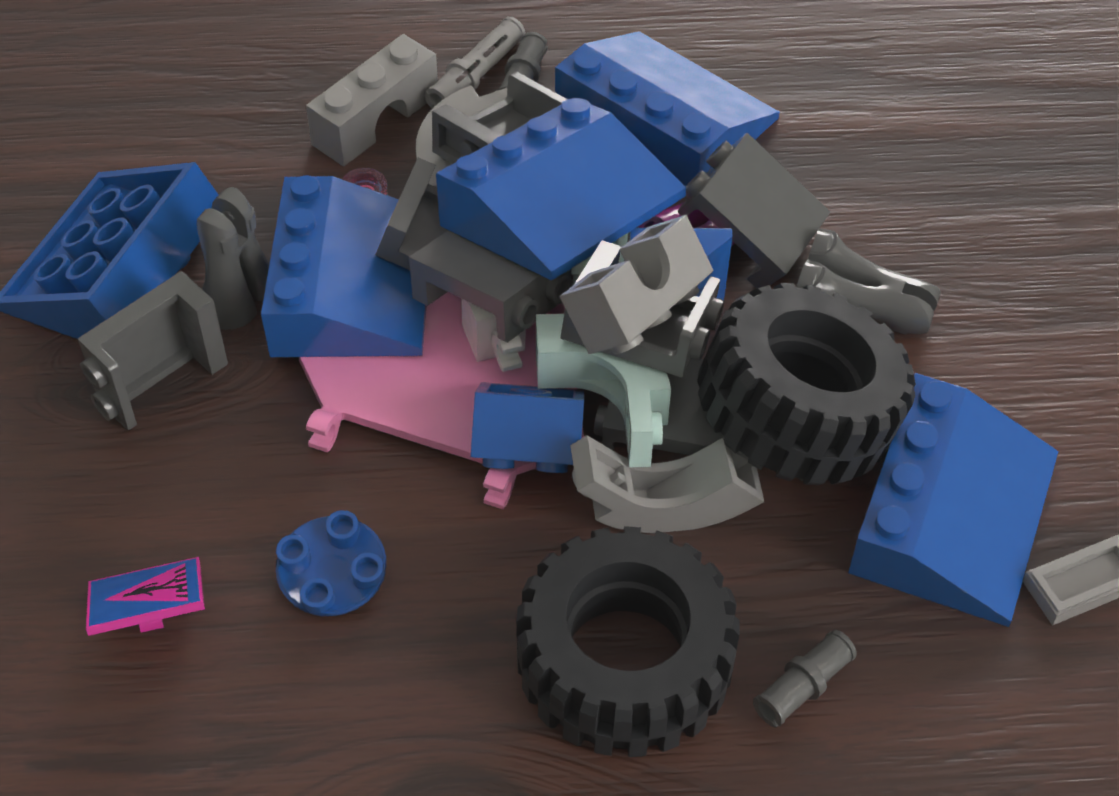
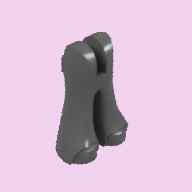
(233, 258)
(892, 297)

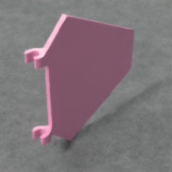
(419, 396)

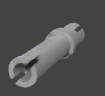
(502, 37)

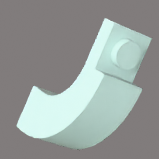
(635, 389)

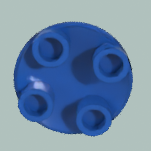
(330, 565)

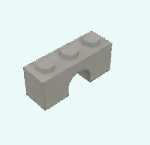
(346, 113)
(627, 298)

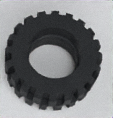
(799, 429)
(636, 576)

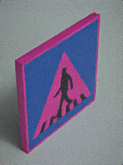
(144, 597)

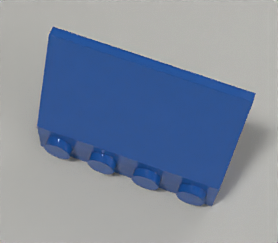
(662, 99)
(555, 189)
(110, 247)
(327, 284)
(956, 504)

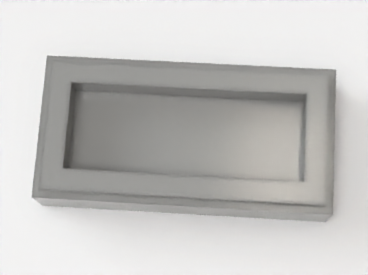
(1076, 581)

